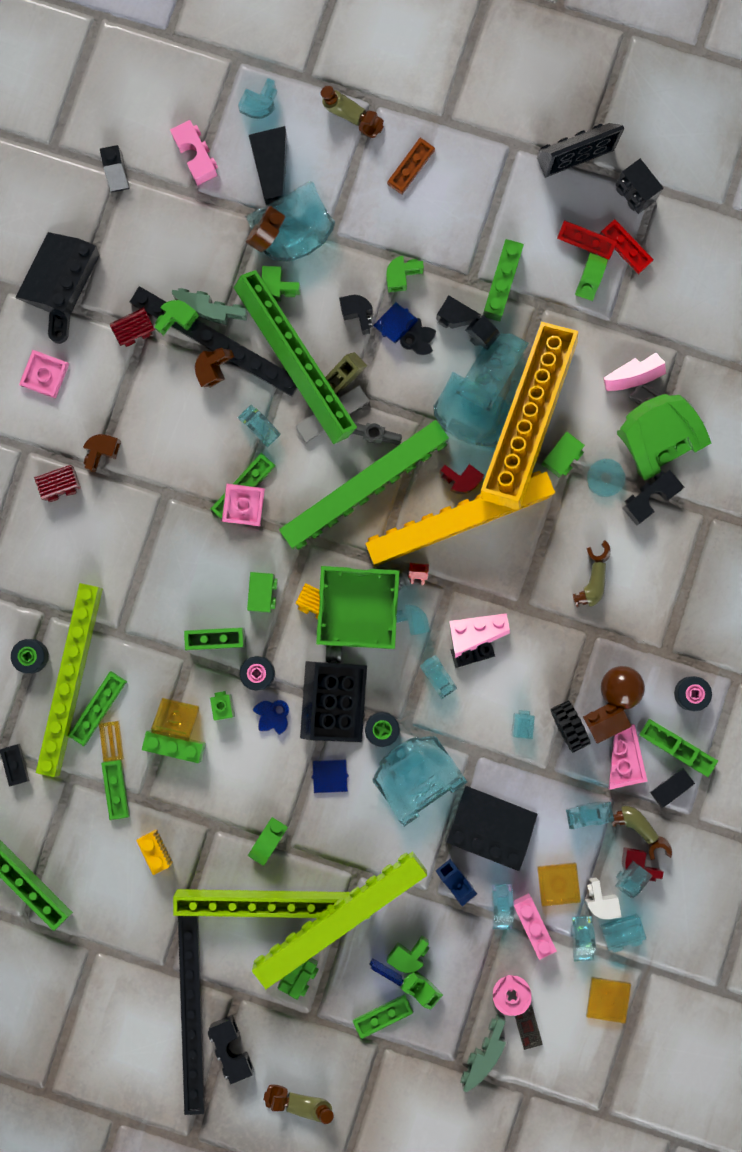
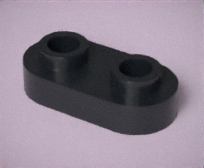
(58, 325)

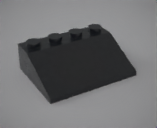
(579, 149)
(58, 274)
(333, 702)
(491, 828)

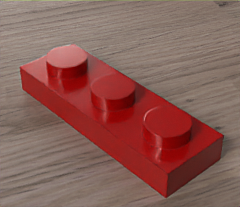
(587, 239)
(627, 247)

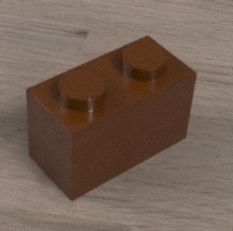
(606, 722)

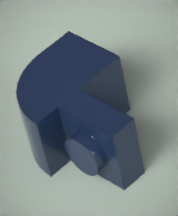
(456, 882)

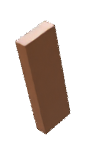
(411, 166)

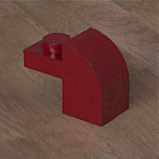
(462, 484)
(639, 857)

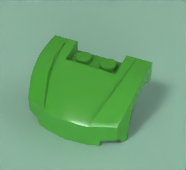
(661, 432)

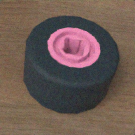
(258, 667)
(686, 693)

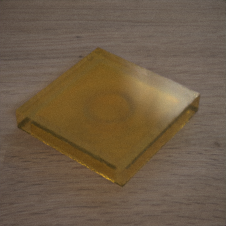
(175, 719)
(558, 884)
(608, 999)

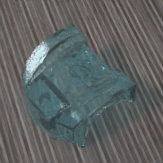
(304, 227)
(466, 419)
(416, 776)

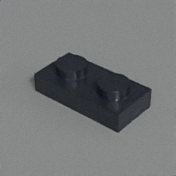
(14, 765)

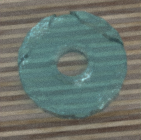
(597, 485)

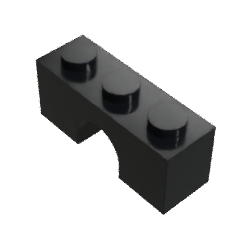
(665, 485)
(235, 1065)

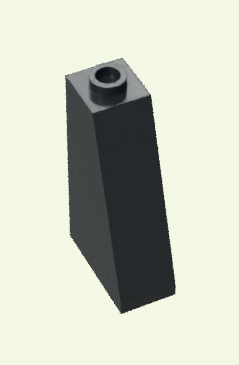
(270, 159)

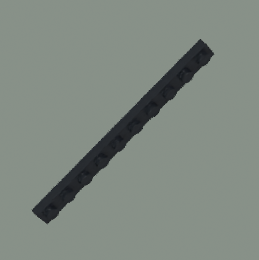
(214, 340)
(191, 1015)

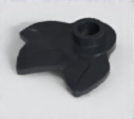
(421, 338)

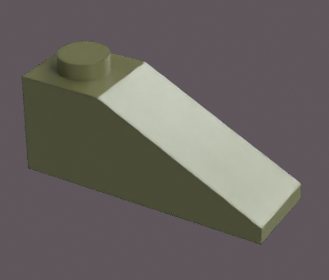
(345, 372)

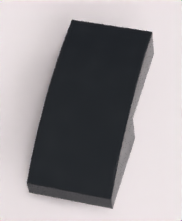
(481, 653)
(672, 788)

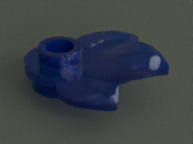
(270, 717)

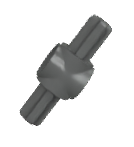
(385, 436)

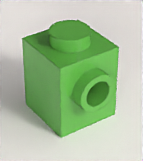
(222, 706)

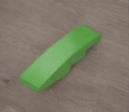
(678, 748)

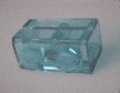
(623, 933)

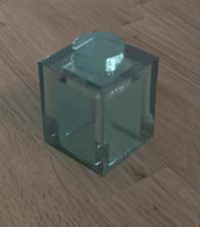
(523, 725)

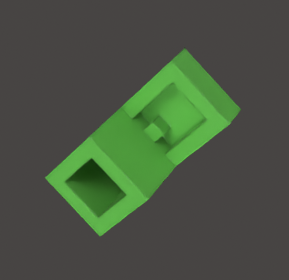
(398, 270)
(591, 276)
(273, 280)
(177, 312)
(267, 841)
(406, 960)
(421, 990)

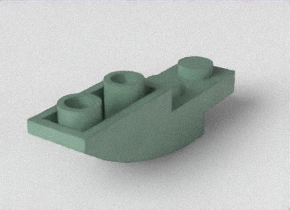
(206, 309)
(484, 1060)

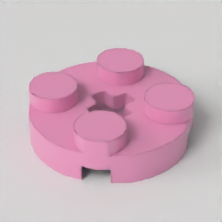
(523, 994)

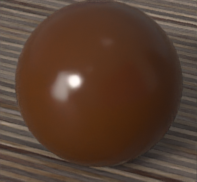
(623, 687)

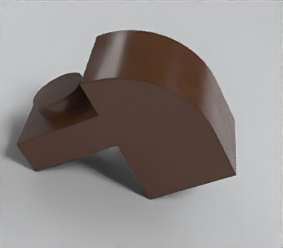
(266, 230)
(207, 366)
(100, 445)

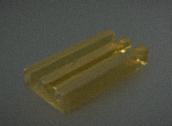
(111, 740)

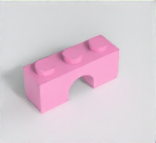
(188, 138)
(534, 926)

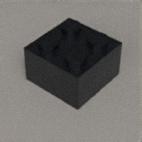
(638, 186)

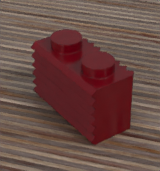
(132, 327)
(57, 483)

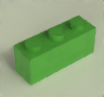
(214, 638)
(172, 747)

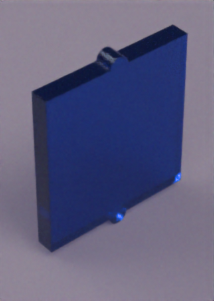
(395, 322)
(330, 776)
(386, 972)

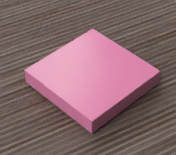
(44, 374)
(243, 504)

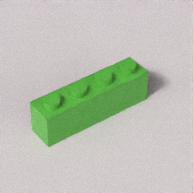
(503, 280)

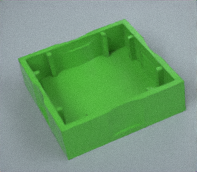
(357, 607)

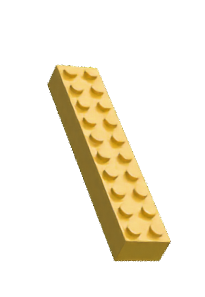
(529, 416)
(450, 522)

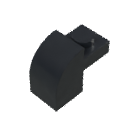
(357, 306)
(482, 332)

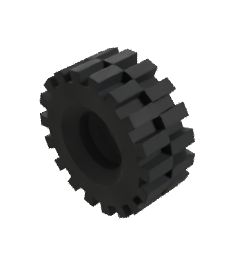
(570, 726)

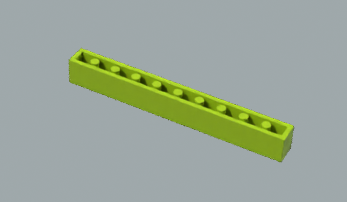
(69, 680)
(254, 903)
(339, 920)

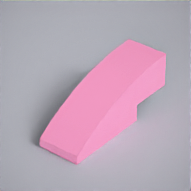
(635, 373)

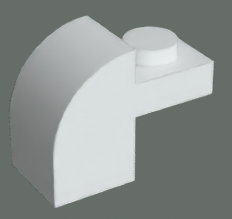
(602, 906)

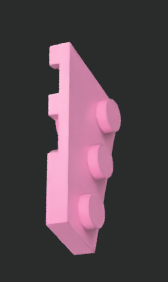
(473, 632)
(626, 760)

